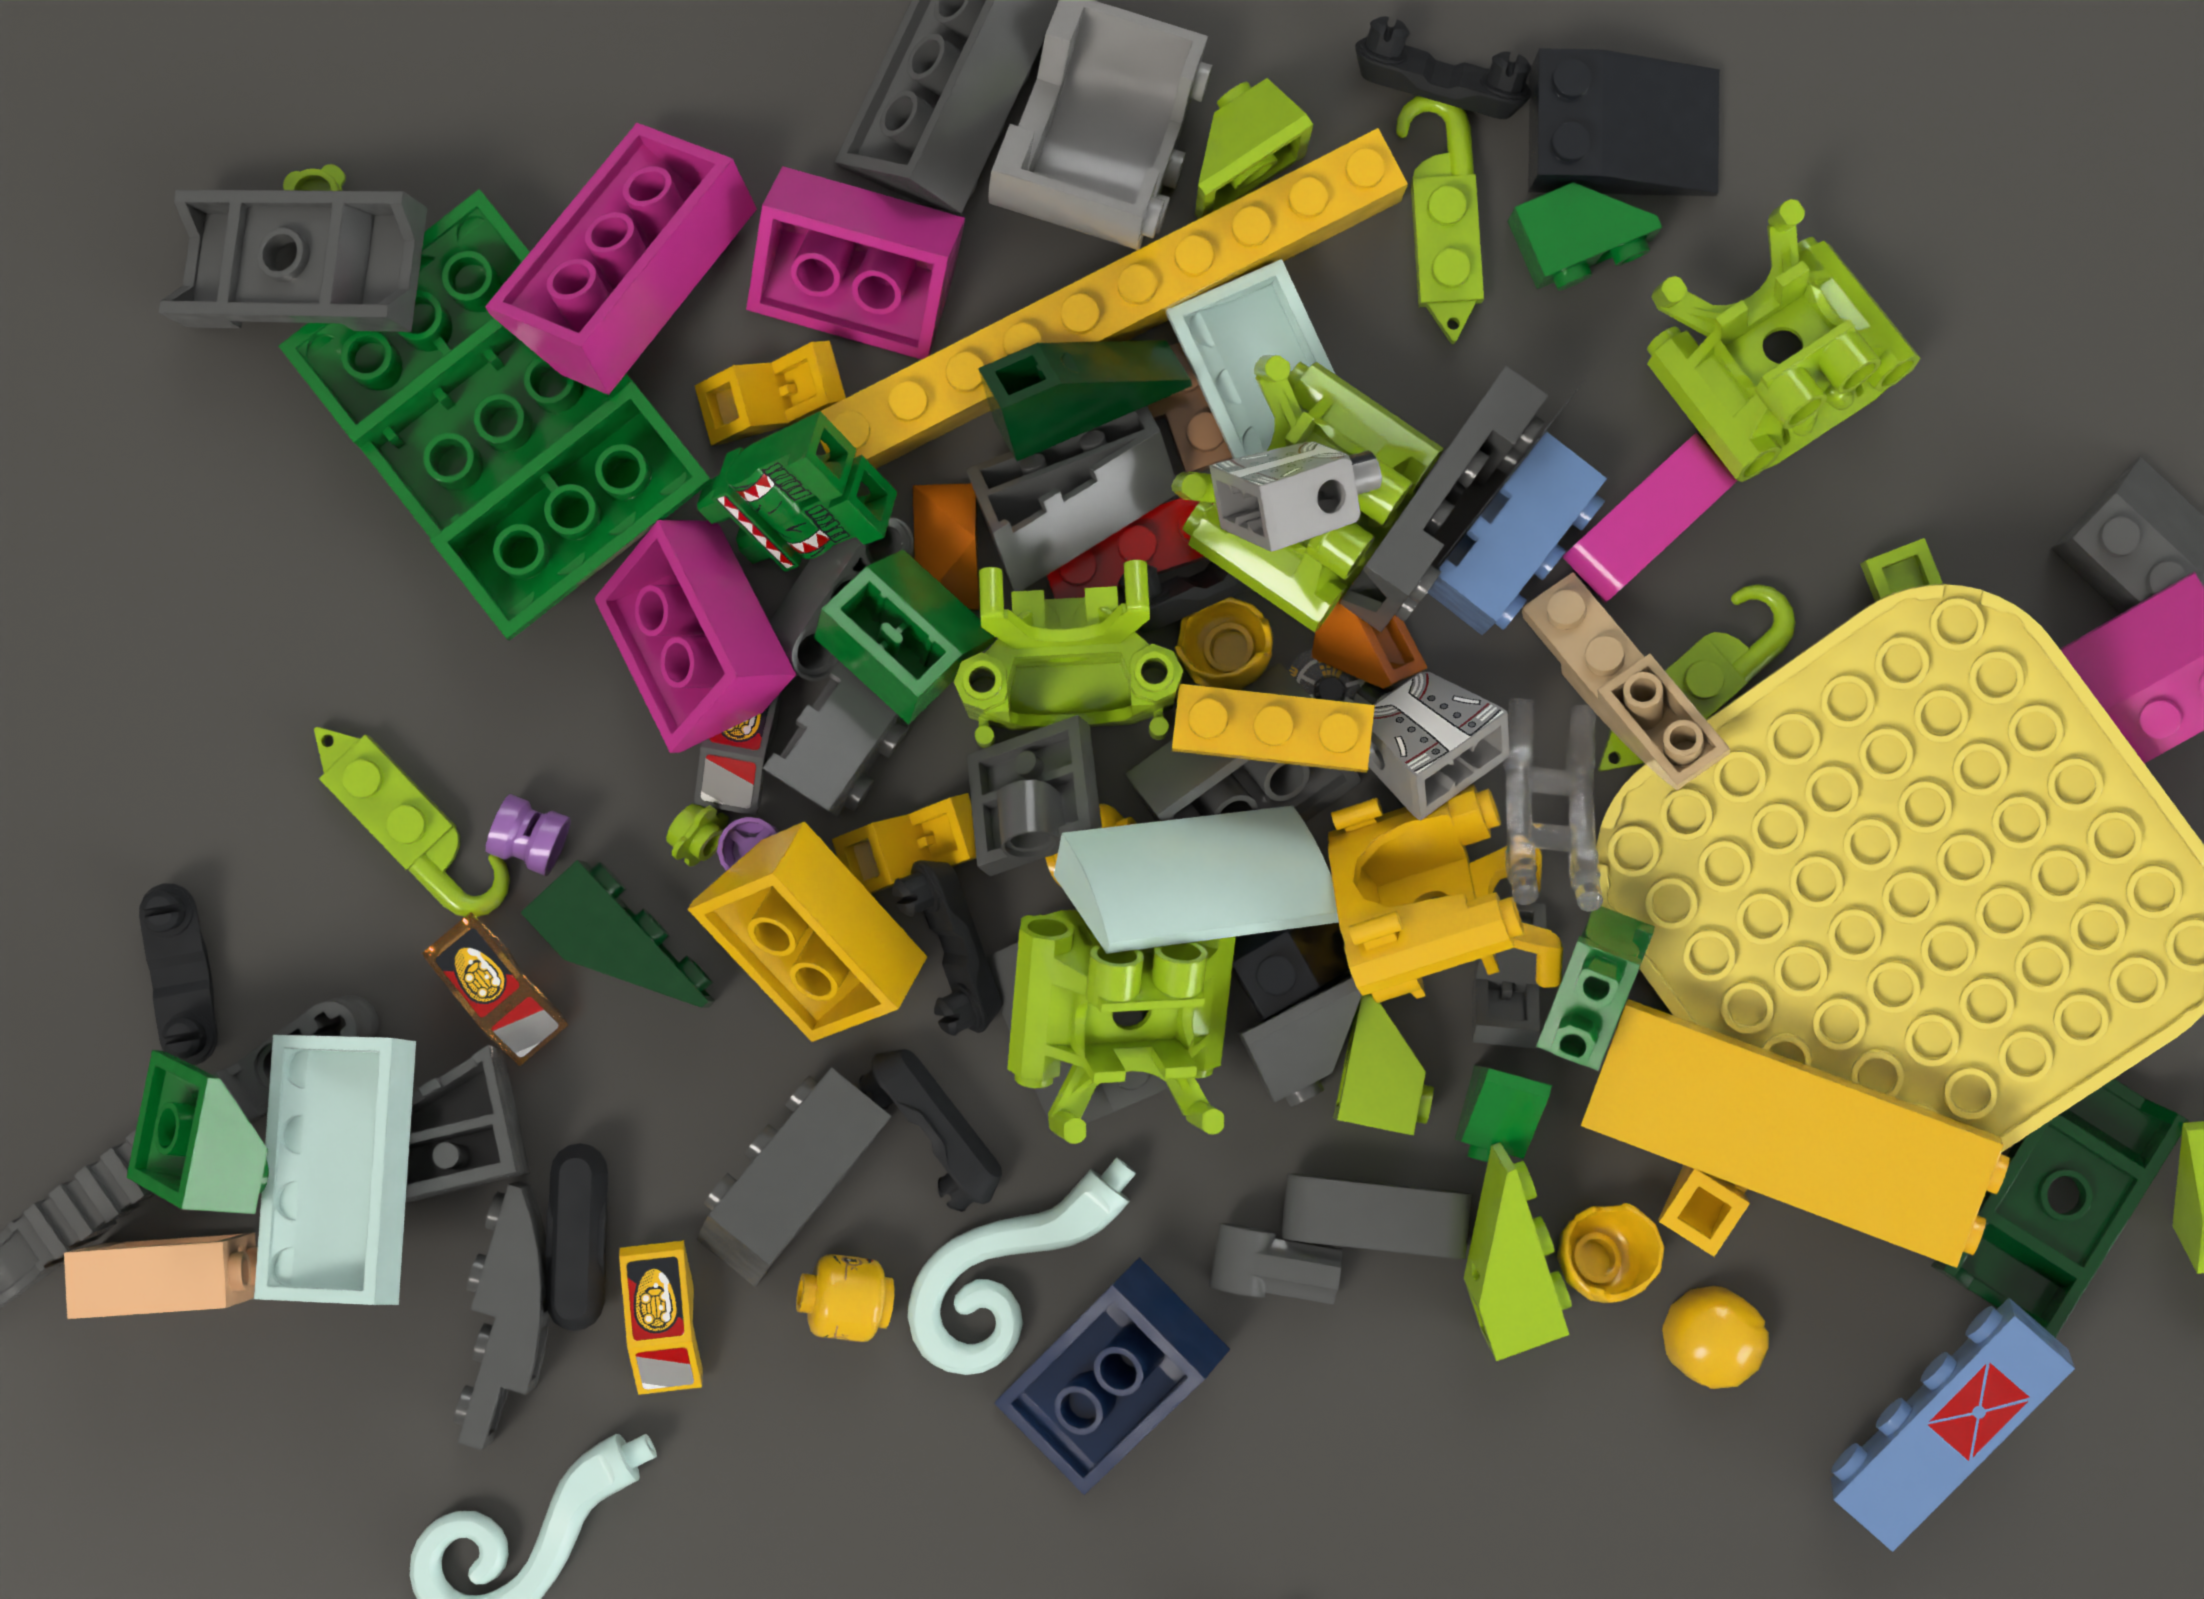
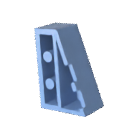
(1518, 535)

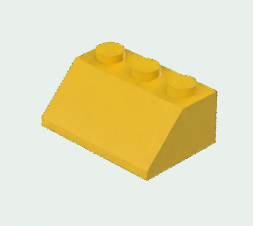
(810, 934)

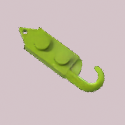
(1446, 220)
(1719, 665)
(403, 819)

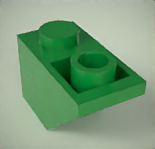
(1576, 230)

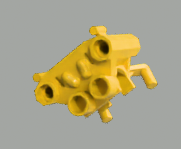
(1389, 869)

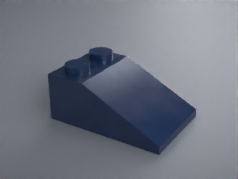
(1112, 1376)

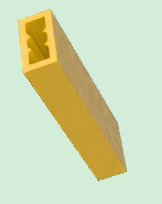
(1796, 1134)

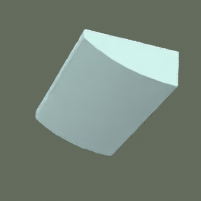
(1227, 335)
(1196, 878)
(335, 1169)

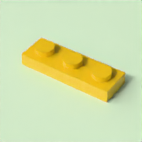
(1273, 728)

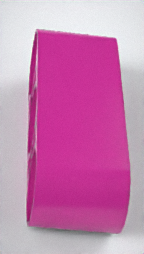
(1650, 518)

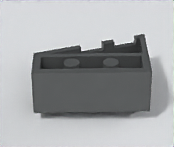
(1071, 494)
(838, 744)
(465, 1129)
(790, 1174)

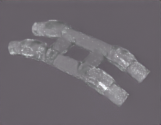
(1574, 782)

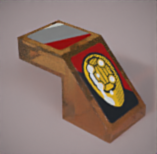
(494, 989)

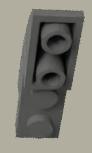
(513, 1290)

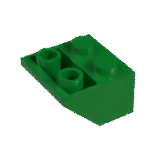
(900, 633)

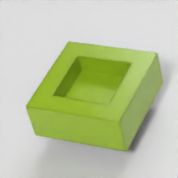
(1901, 569)

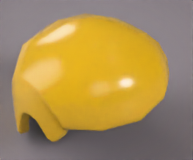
(1225, 644)
(1610, 1252)
(1715, 1337)

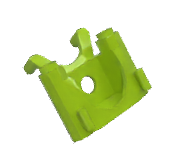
(1322, 409)
(1768, 410)
(1067, 660)
(1067, 1006)

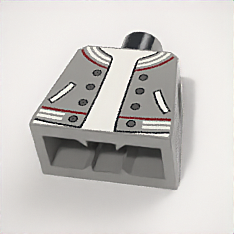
(1292, 492)
(1432, 739)

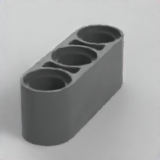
(816, 586)
(1376, 1216)

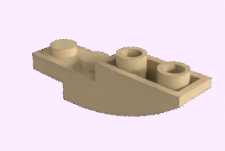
(1622, 685)

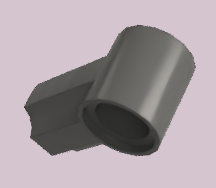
(1259, 1263)

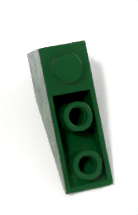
(1073, 387)
(597, 930)

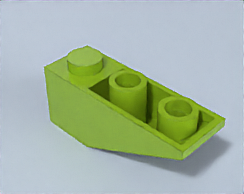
(1506, 1264)

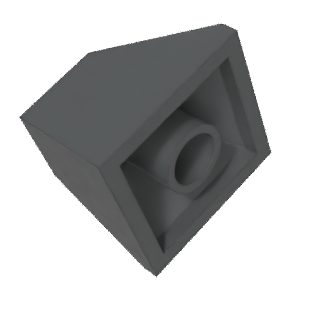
(1302, 1042)

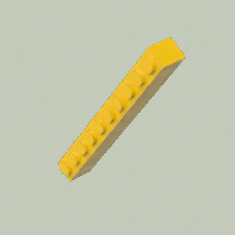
(1127, 294)

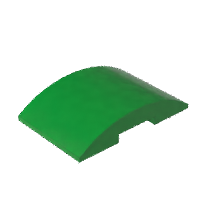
(485, 442)

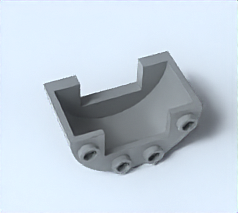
(1102, 123)

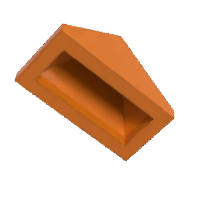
(948, 538)
(1364, 652)

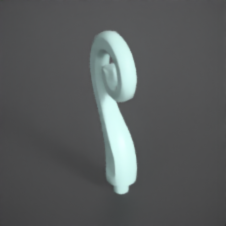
(1075, 1219)
(587, 1482)

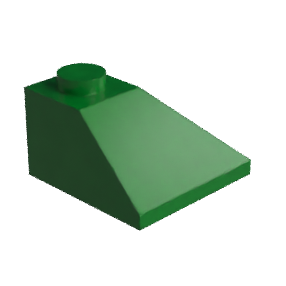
(195, 1141)

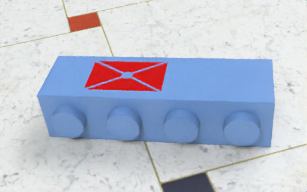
(1949, 1422)

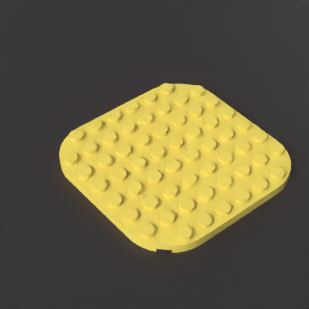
(1922, 870)

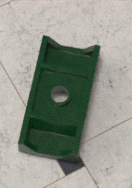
(2047, 1258)

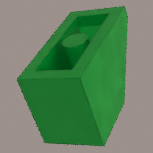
(1500, 1110)

